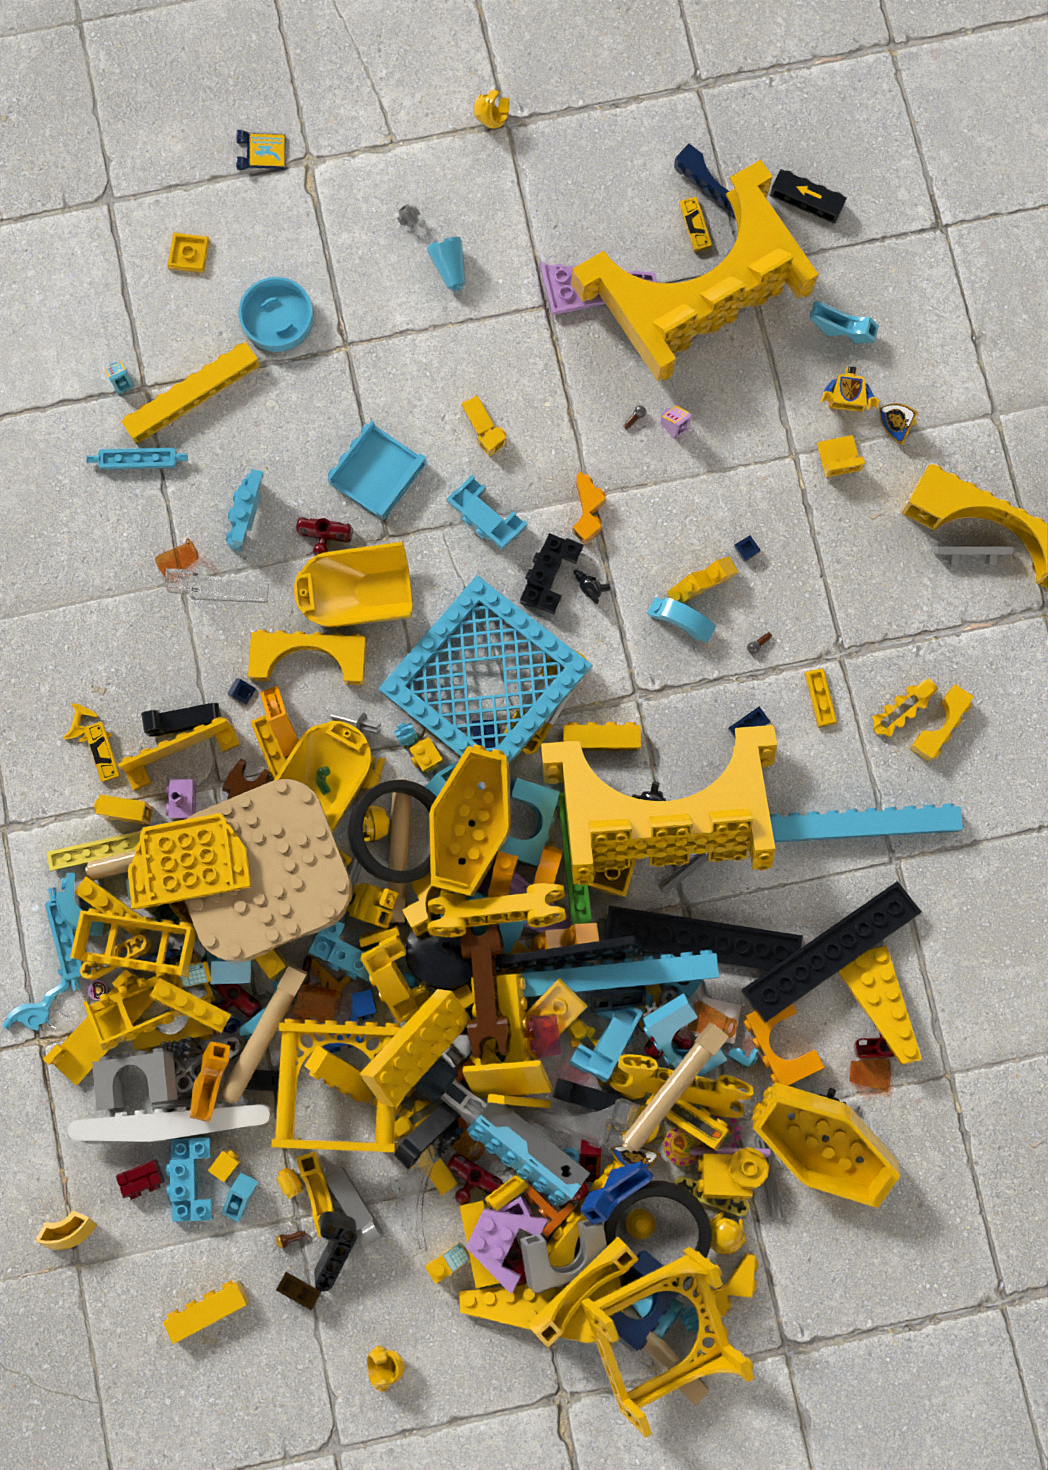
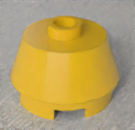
(375, 824)

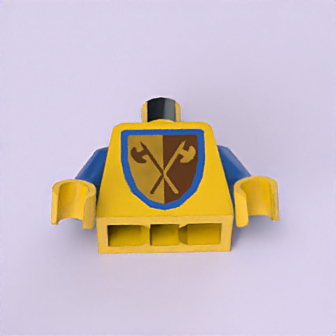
(849, 392)

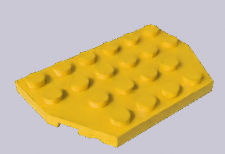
(187, 862)

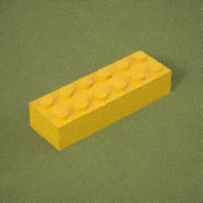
(415, 1047)

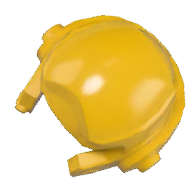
(488, 113)
(726, 1235)
(384, 1367)

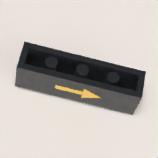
(808, 196)

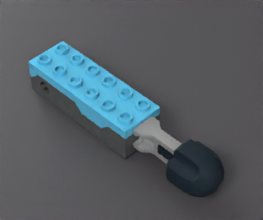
(508, 1137)

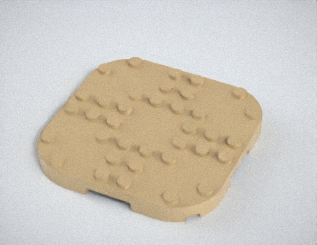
(293, 868)

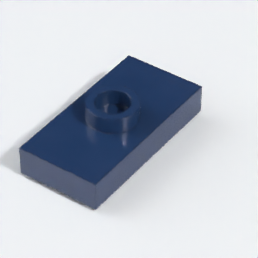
(754, 718)

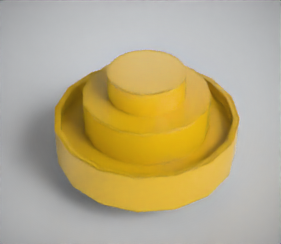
(640, 1223)

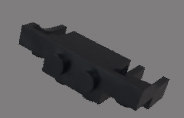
(541, 576)

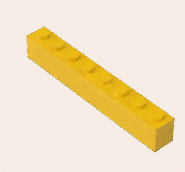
(191, 392)

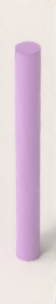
(708, 1150)

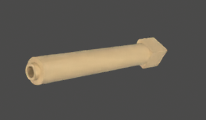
(399, 850)
(109, 865)
(263, 1033)
(705, 1046)
(667, 1359)

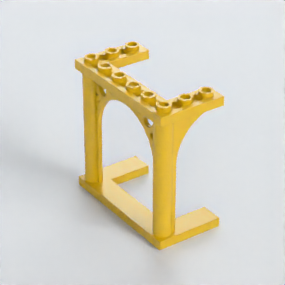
(292, 1032)
(716, 1359)

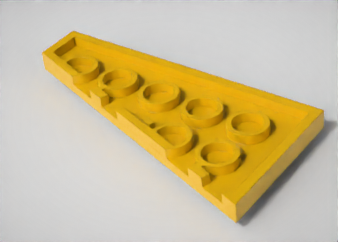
(879, 995)

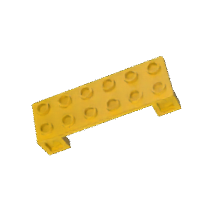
(135, 766)
(82, 1047)

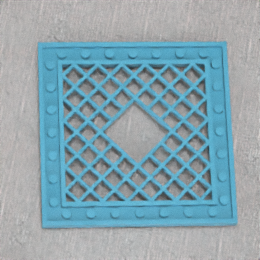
(540, 711)

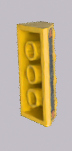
(697, 1123)

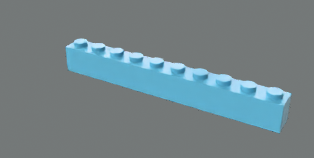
(867, 823)
(624, 974)

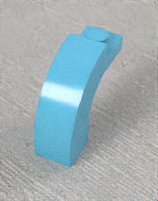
(683, 616)
(69, 909)

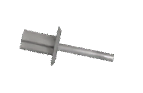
(361, 723)

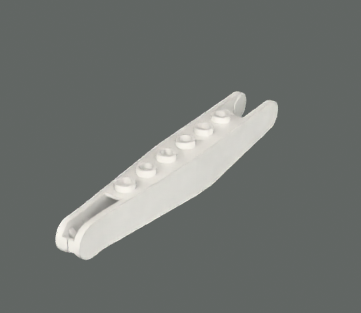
(166, 1125)

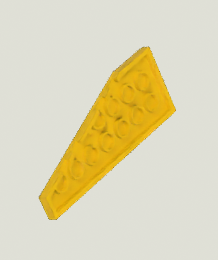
(523, 1305)

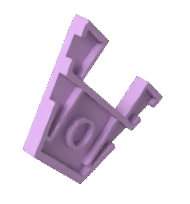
(494, 1238)

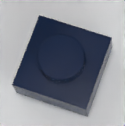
(747, 548)

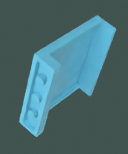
(376, 471)

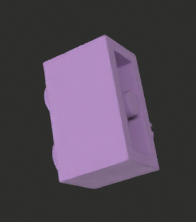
(181, 799)

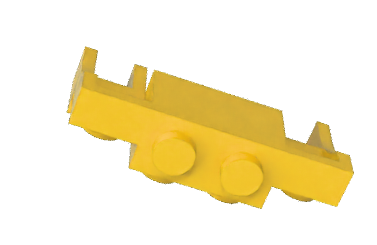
(389, 980)

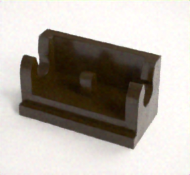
(298, 1290)

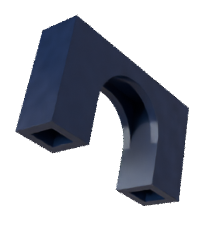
(631, 1331)

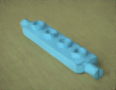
(137, 458)
(63, 939)

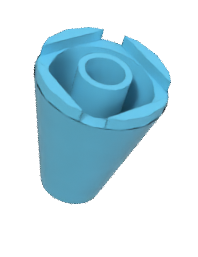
(449, 261)
(644, 1305)

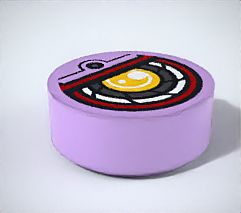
(97, 988)

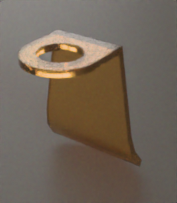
(177, 558)
(707, 1014)
(871, 1073)
(466, 1144)

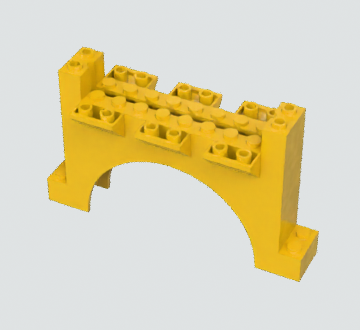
(667, 315)
(719, 820)

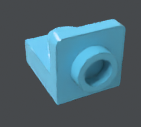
(739, 1056)

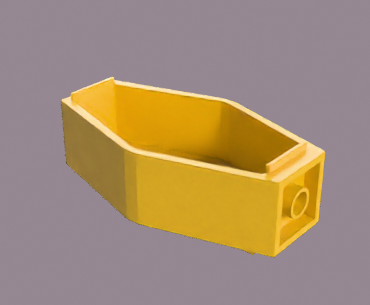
(456, 806)
(829, 1163)

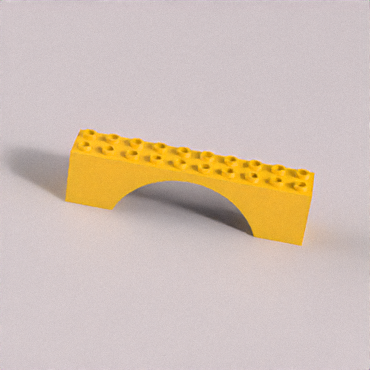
(946, 497)

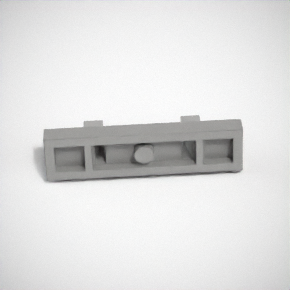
(955, 551)

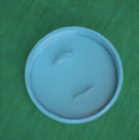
(276, 314)

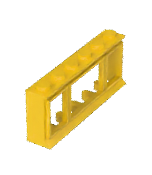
(166, 926)
(125, 993)

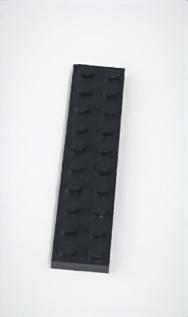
(679, 934)
(830, 952)

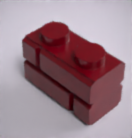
(139, 1179)

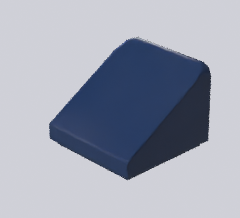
(241, 691)

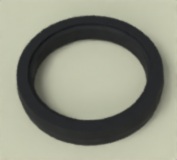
(356, 837)
(668, 1190)

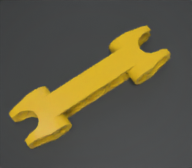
(494, 910)
(713, 1094)

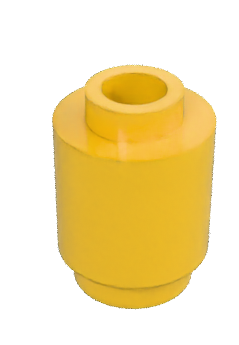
(289, 1182)

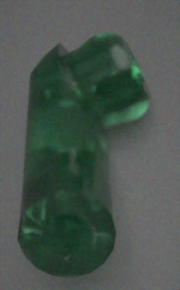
(321, 780)

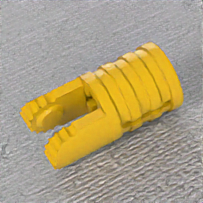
(373, 776)

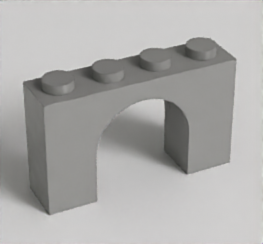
(110, 1073)
(542, 1275)

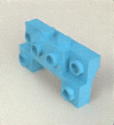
(244, 509)
(482, 517)
(338, 953)
(611, 1044)
(184, 1179)

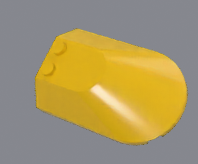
(356, 586)
(346, 755)

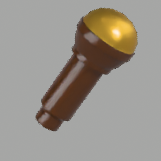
(283, 1240)

